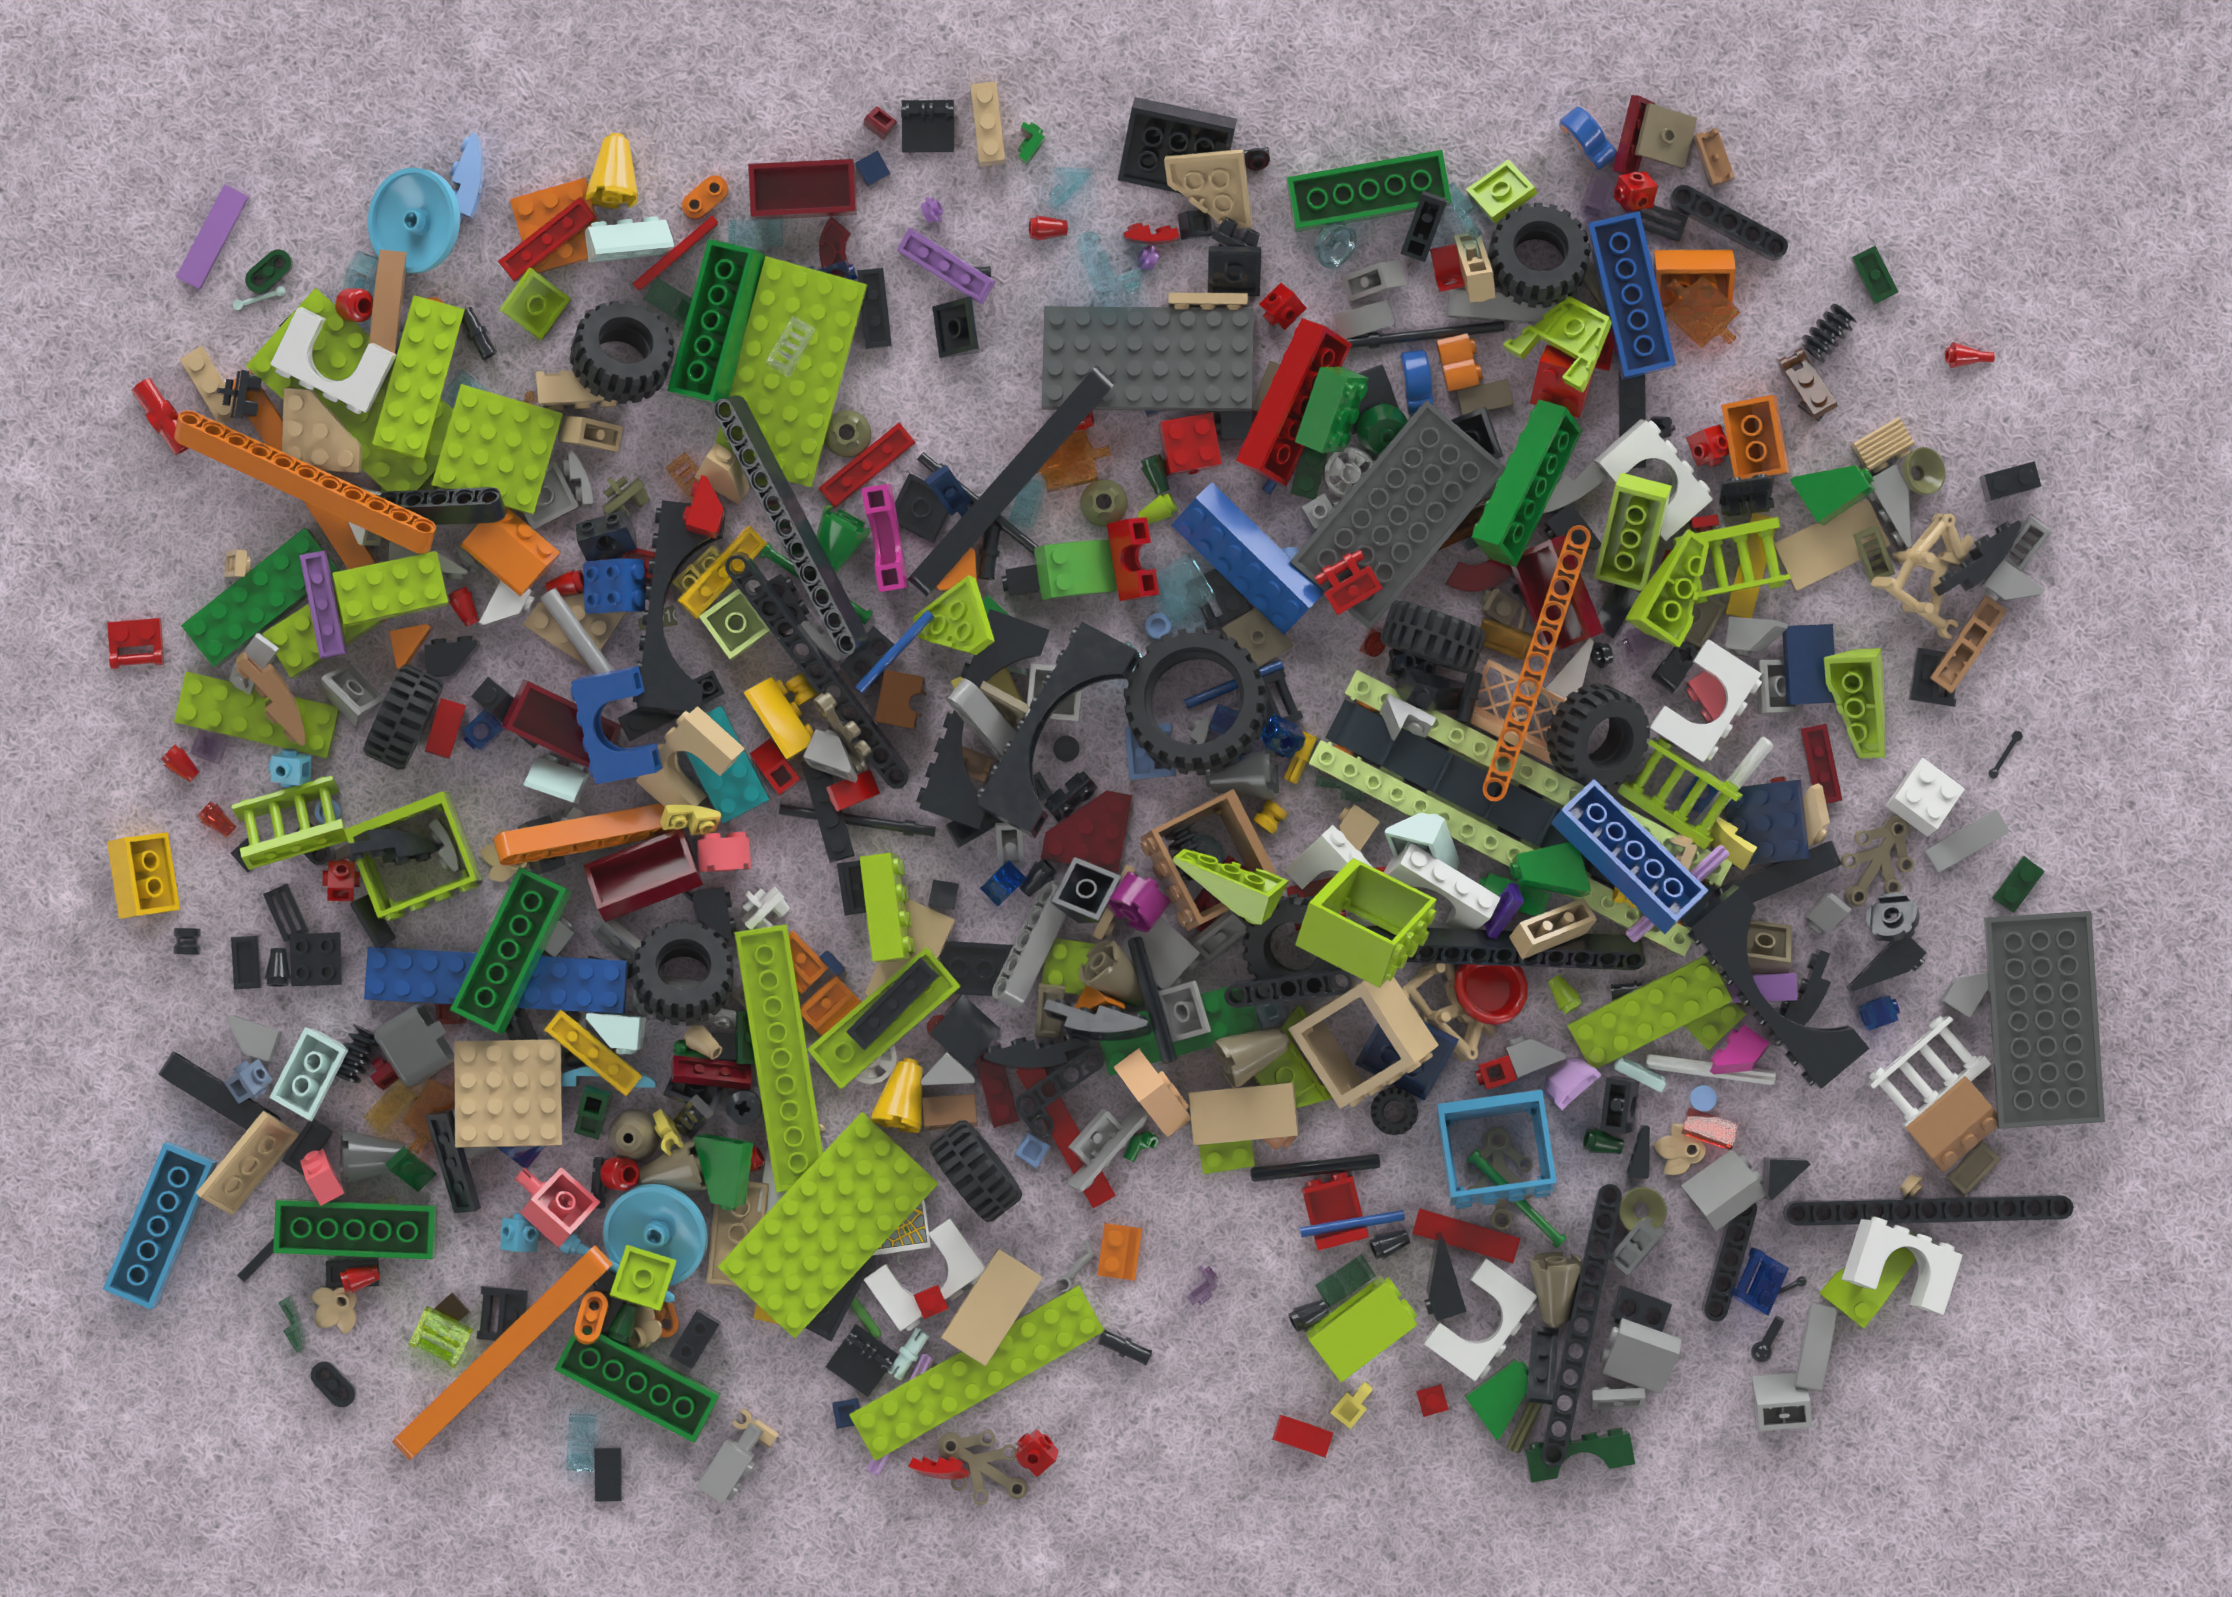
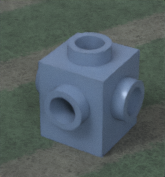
(253, 1079)

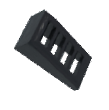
(1639, 1161)

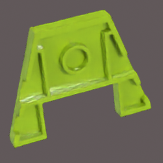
(1573, 330)
(1293, 1069)

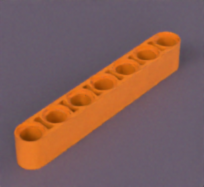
(579, 835)

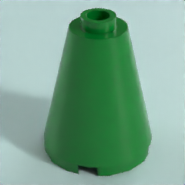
(840, 535)

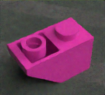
(1741, 1053)

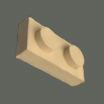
(236, 563)

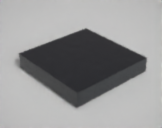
(1234, 270)
(920, 509)

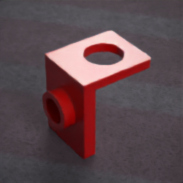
(1446, 267)

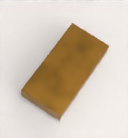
(1506, 638)

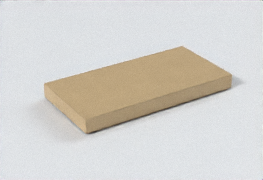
(1827, 548)
(928, 930)
(1243, 1113)
(247, 1163)
(731, 1227)
(991, 1307)

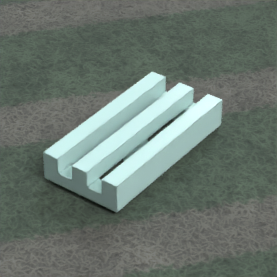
(1640, 1073)

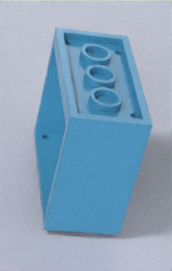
(1529, 1102)

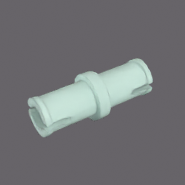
(908, 1353)

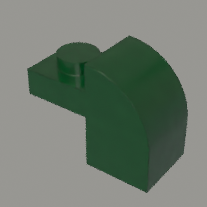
(592, 1111)

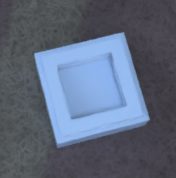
(1032, 1150)

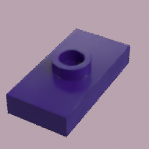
(1505, 910)

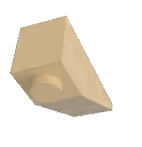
(1475, 268)

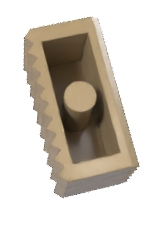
(1882, 445)

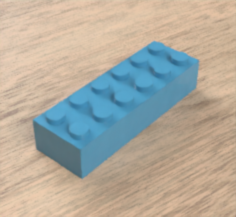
(159, 1226)

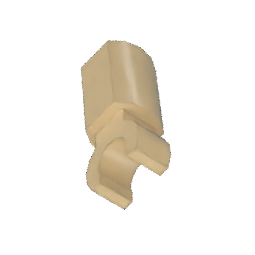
(768, 1436)

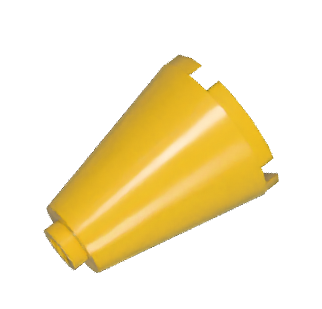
(613, 175)
(901, 1098)

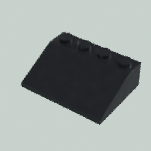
(1168, 130)

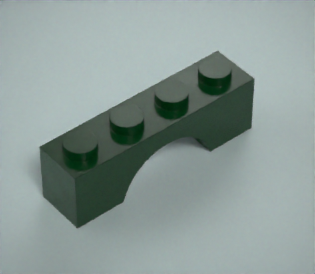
(1613, 1448)

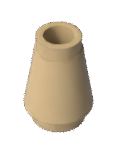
(702, 1041)

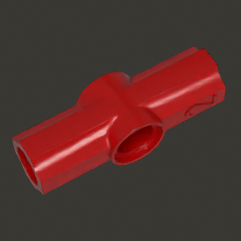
(159, 412)

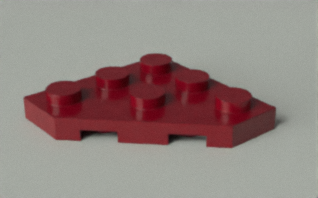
(1091, 833)

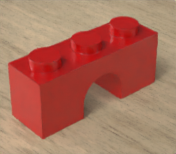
(1125, 540)

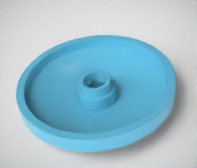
(415, 215)
(657, 1222)

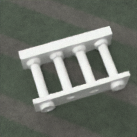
(1972, 1064)

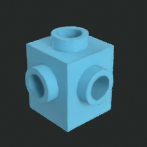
(290, 768)
(518, 1234)

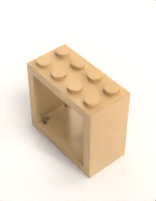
(1397, 1020)

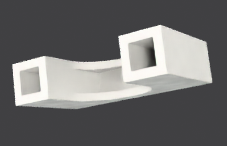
(296, 359)
(1642, 443)
(1737, 681)
(1326, 853)
(1471, 901)
(1935, 1263)
(963, 1267)
(1474, 1356)

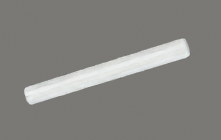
(1742, 772)
(1703, 1069)

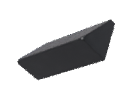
(1616, 608)
(375, 927)

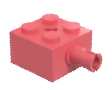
(556, 1205)

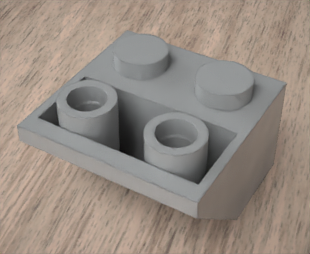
(1780, 1403)

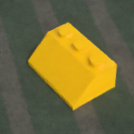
(780, 717)
(143, 875)

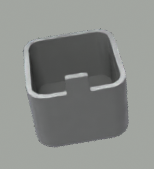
(415, 1045)

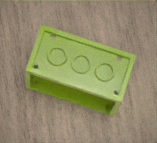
(1377, 900)
(382, 904)
(1362, 1327)

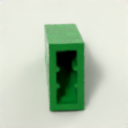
(1833, 490)
(1552, 869)
(1534, 900)
(725, 1168)
(1500, 1396)

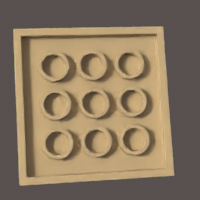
(508, 1093)

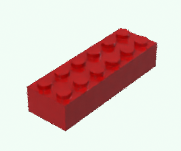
(1271, 442)

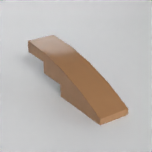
(388, 299)
(1968, 644)

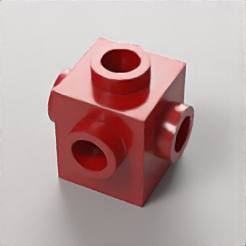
(1635, 191)
(1282, 307)
(1708, 446)
(341, 880)
(1036, 1452)

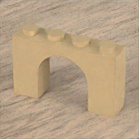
(701, 737)

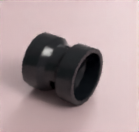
(187, 947)

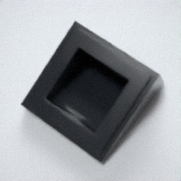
(1194, 224)
(943, 894)

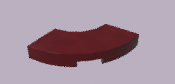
(833, 245)
(1478, 577)

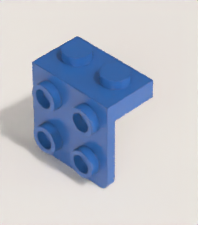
(614, 586)

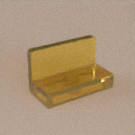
(390, 1107)

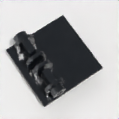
(927, 126)
(1740, 490)
(315, 959)
(861, 1360)

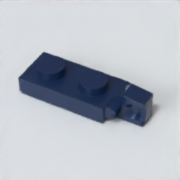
(949, 491)

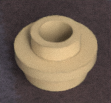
(1911, 1186)

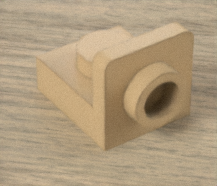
(1686, 856)

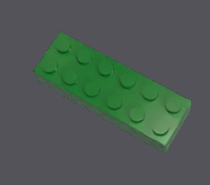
(1366, 190)
(716, 322)
(1527, 483)
(254, 601)
(511, 950)
(1222, 1020)
(355, 1229)
(639, 1383)

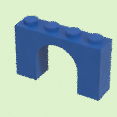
(607, 759)

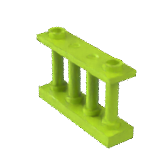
(1739, 534)
(1679, 818)
(296, 843)

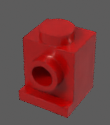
(1505, 1075)

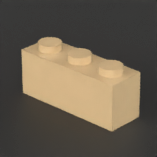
(988, 124)
(1552, 928)

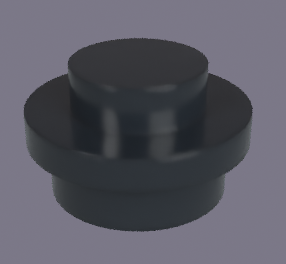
(1601, 654)
(1066, 748)

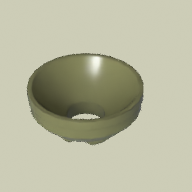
(858, 443)
(1930, 467)
(1099, 516)
(1656, 1207)

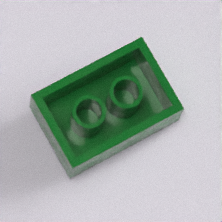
(1332, 409)

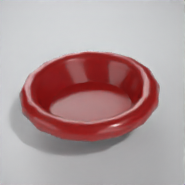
(1491, 992)

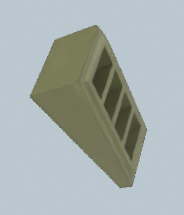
(1885, 571)

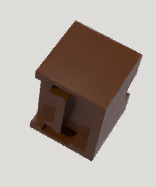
(895, 699)

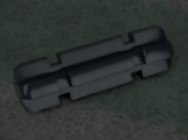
(597, 1186)

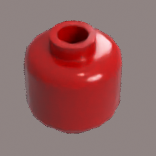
(354, 304)
(620, 1173)

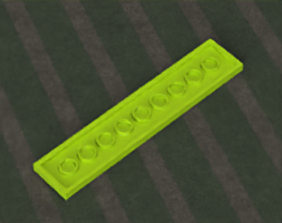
(779, 1052)
(964, 1381)

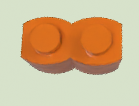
(1458, 362)

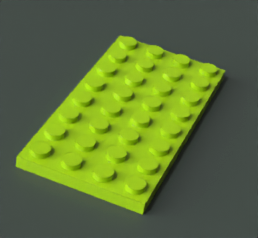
(337, 358)
(796, 408)
(827, 1225)

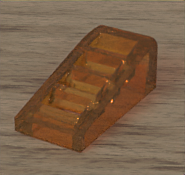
(678, 463)

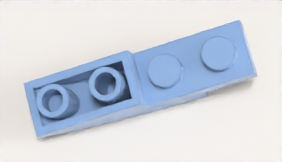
(469, 175)

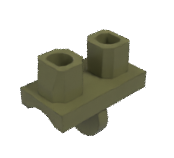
(633, 490)

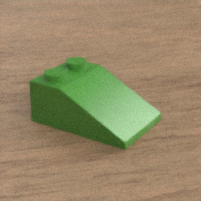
(1075, 569)

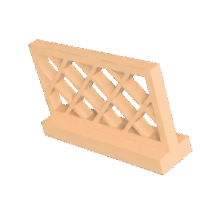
(1493, 722)

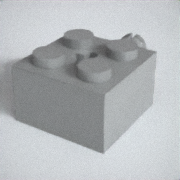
(729, 1465)

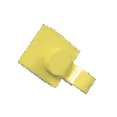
(667, 1131)
(1350, 1407)

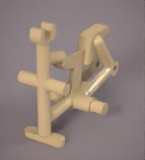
(1919, 556)
(1443, 1015)

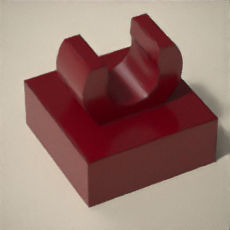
(384, 1074)

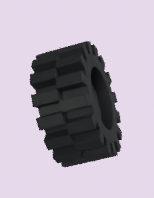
(1410, 1111)

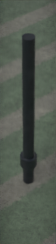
(1375, 339)
(1000, 521)
(908, 827)

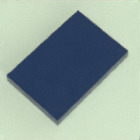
(1804, 663)

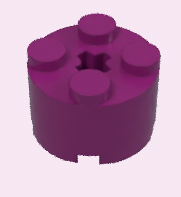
(1138, 901)

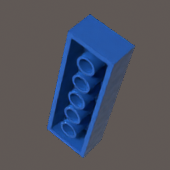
(1630, 295)
(1247, 558)
(1629, 856)

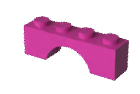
(883, 520)

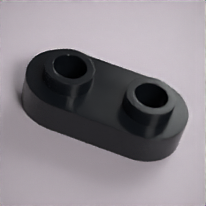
(331, 1386)

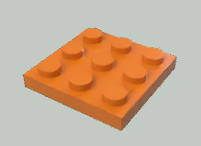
(541, 206)

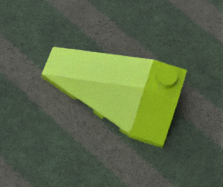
(1669, 597)
(1858, 689)
(1242, 891)
(1863, 1303)

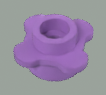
(932, 210)
(1148, 257)

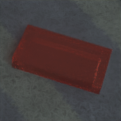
(1709, 1128)

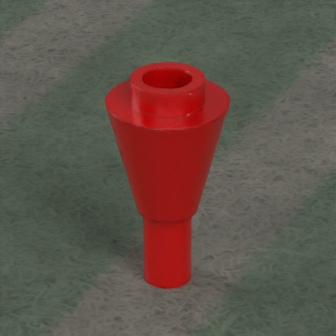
(1961, 355)

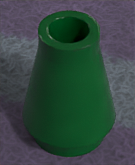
(1155, 472)
(1601, 1142)
(623, 1324)

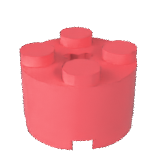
(724, 854)

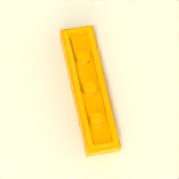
(715, 578)
(1742, 602)
(593, 1052)

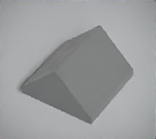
(1772, 691)
(350, 693)
(1184, 1011)
(948, 1071)

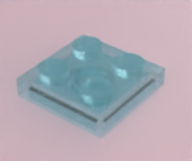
(1182, 589)

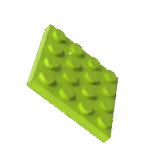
(498, 446)

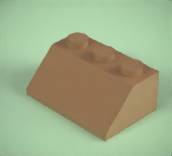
(1953, 1124)

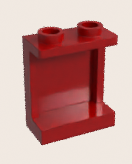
(1330, 1203)

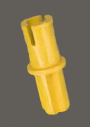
(1300, 759)

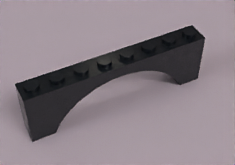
(1086, 661)
(664, 682)
(949, 786)
(1723, 934)

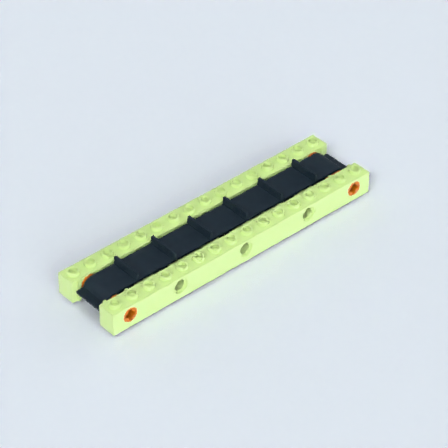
(1455, 793)

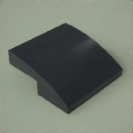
(1378, 391)
(964, 1031)

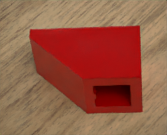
(706, 511)
(775, 766)

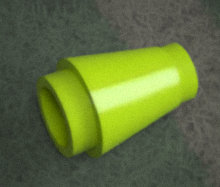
(1159, 509)
(1564, 994)

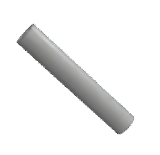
(575, 632)

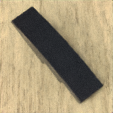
(963, 834)

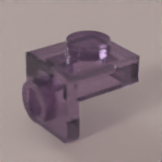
(1202, 1292)

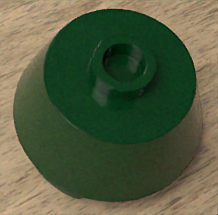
(1379, 426)

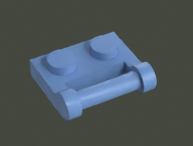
(1139, 762)

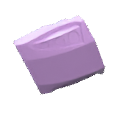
(1569, 1081)

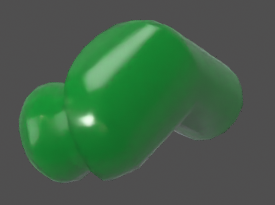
(682, 1049)
(1139, 1142)

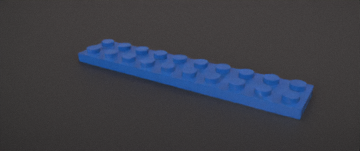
(438, 976)

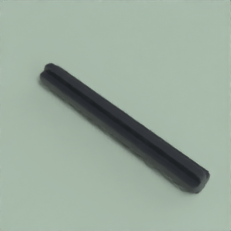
(1152, 1000)
(1315, 1167)

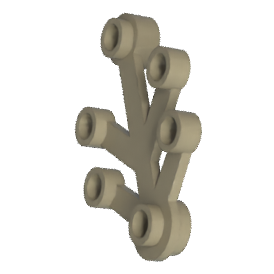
(825, 705)
(1879, 858)
(1501, 1168)
(979, 1464)

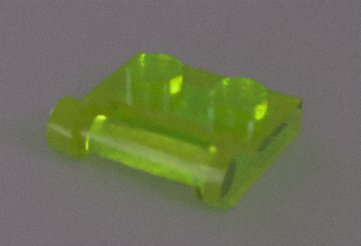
(443, 1331)

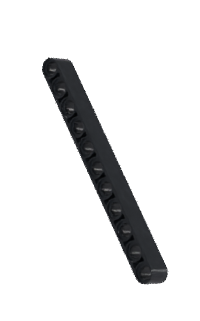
(1011, 480)
(801, 530)
(814, 657)
(1476, 948)
(1940, 1214)
(1587, 1313)

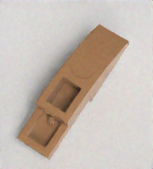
(281, 704)

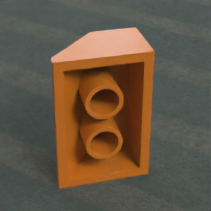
(1691, 265)
(1755, 437)
(511, 551)

